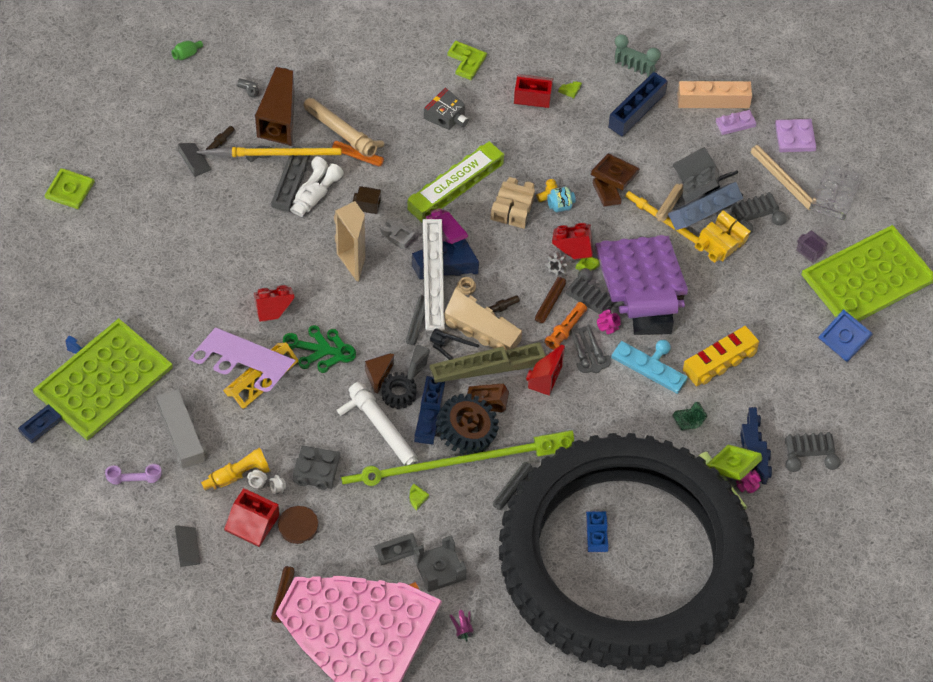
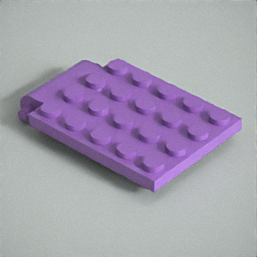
(642, 275)

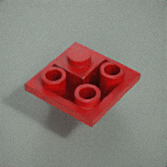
(574, 240)
(272, 303)

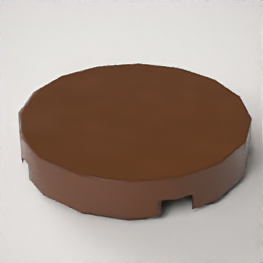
(298, 524)

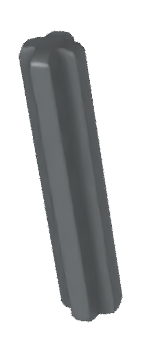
(416, 322)
(511, 487)

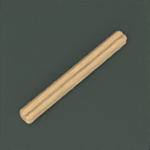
(782, 176)

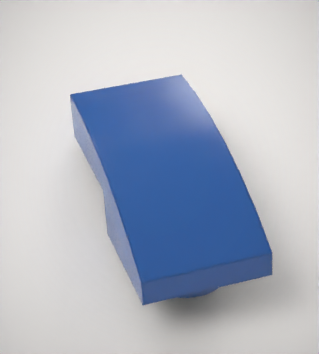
(597, 531)

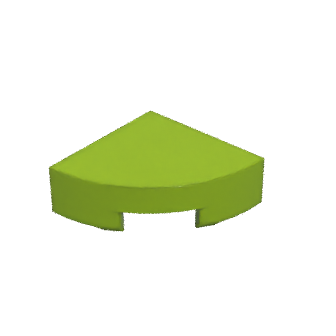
(570, 89)
(588, 263)
(417, 496)

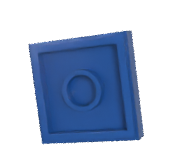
(845, 335)

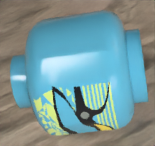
(561, 199)

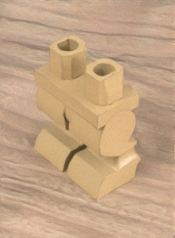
(517, 199)

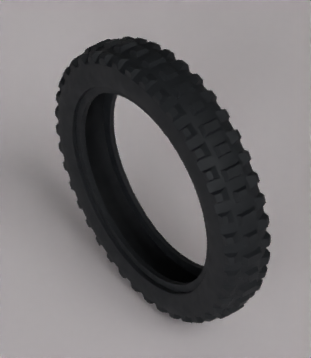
(614, 640)

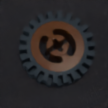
(473, 415)

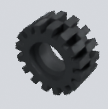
(398, 400)

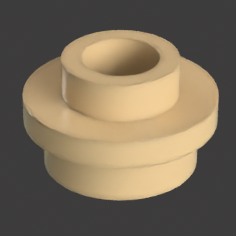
(467, 281)

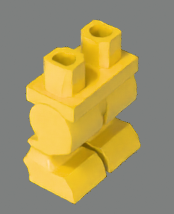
(716, 237)

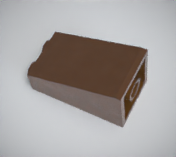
(276, 108)

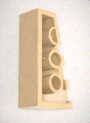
(480, 322)

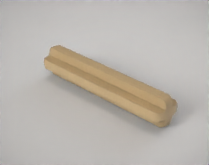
(669, 202)

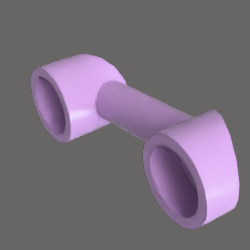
(151, 475)

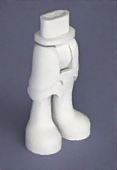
(311, 191)

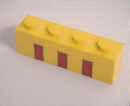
(721, 356)

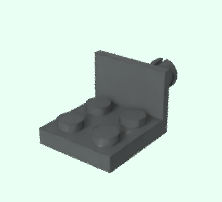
(697, 173)

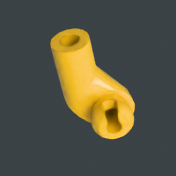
(551, 184)

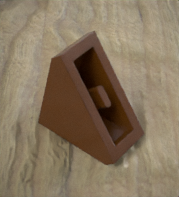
(378, 369)

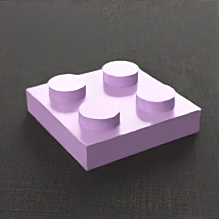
(795, 135)

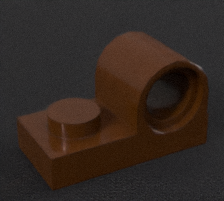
(494, 394)

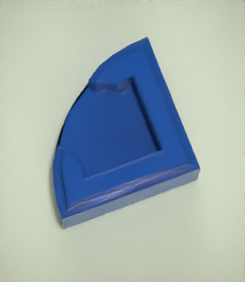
(71, 345)

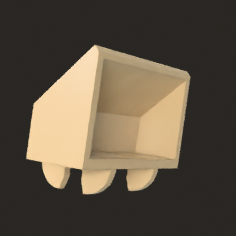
(351, 237)

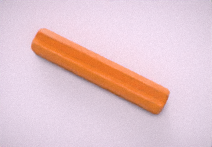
(350, 151)

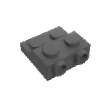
(316, 467)

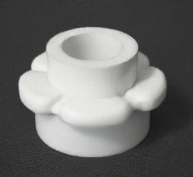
(257, 478)
(277, 484)

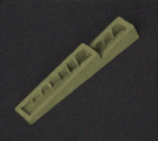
(488, 362)

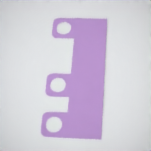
(245, 352)

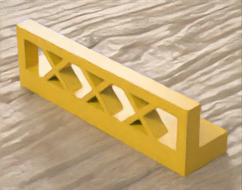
(251, 374)

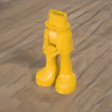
(232, 472)

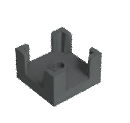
(440, 565)

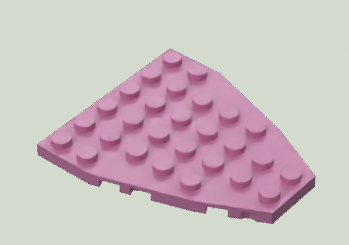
(358, 625)

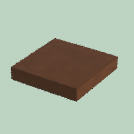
(615, 171)

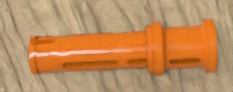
(561, 331)

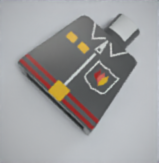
(446, 110)

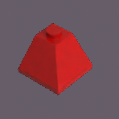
(546, 371)

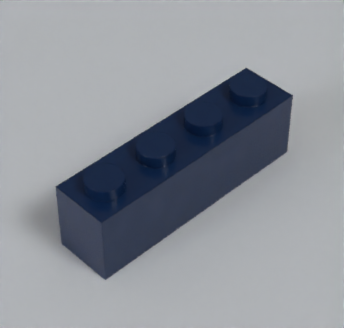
(637, 104)

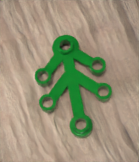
(321, 349)

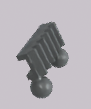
(758, 208)
(587, 294)
(810, 446)

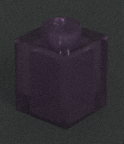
(811, 246)

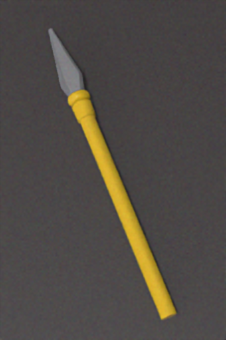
(240, 152)

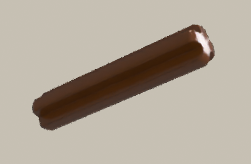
(550, 300)
(285, 582)

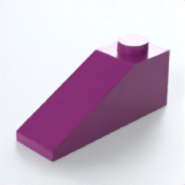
(451, 229)

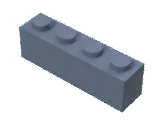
(705, 206)

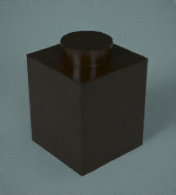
(368, 199)

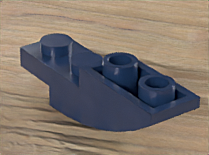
(430, 407)
(752, 440)

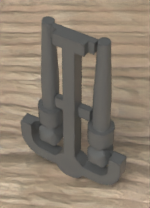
(595, 368)

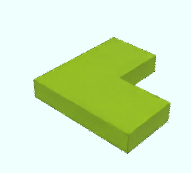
(470, 57)

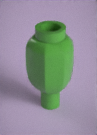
(186, 49)

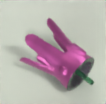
(465, 629)

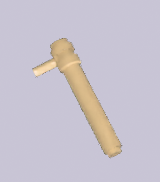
(358, 140)

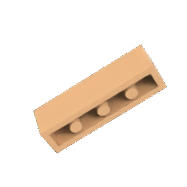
(714, 94)

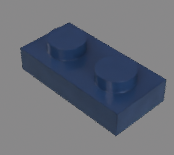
(40, 424)

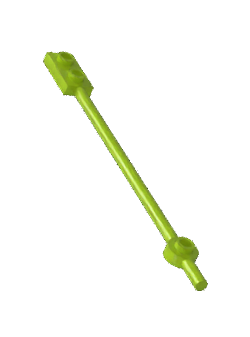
(542, 444)

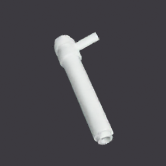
(367, 402)

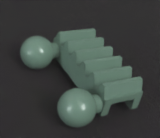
(634, 58)

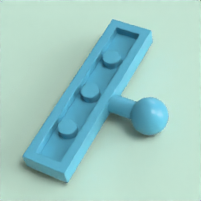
(651, 366)

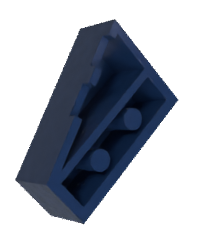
(457, 260)

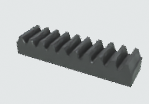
(290, 181)

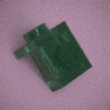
(690, 418)

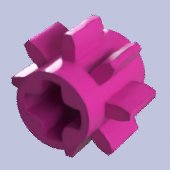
(608, 321)
(749, 482)

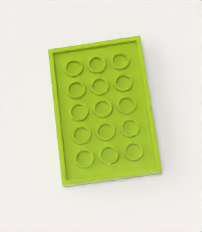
(869, 275)
(103, 379)

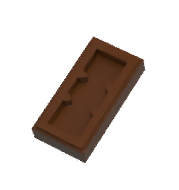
(607, 193)

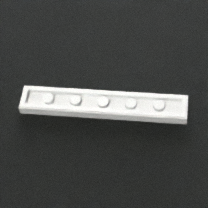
(433, 274)

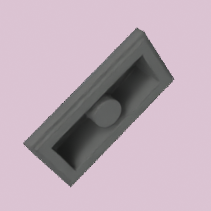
(194, 160)
(187, 546)
(396, 548)

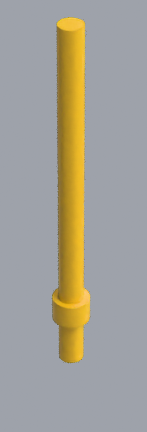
(642, 204)

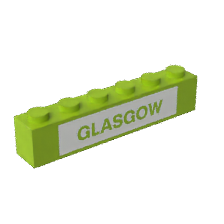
(455, 181)

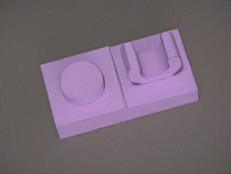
(736, 122)

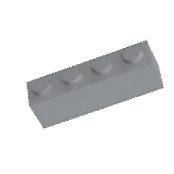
(180, 428)

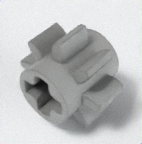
(561, 266)

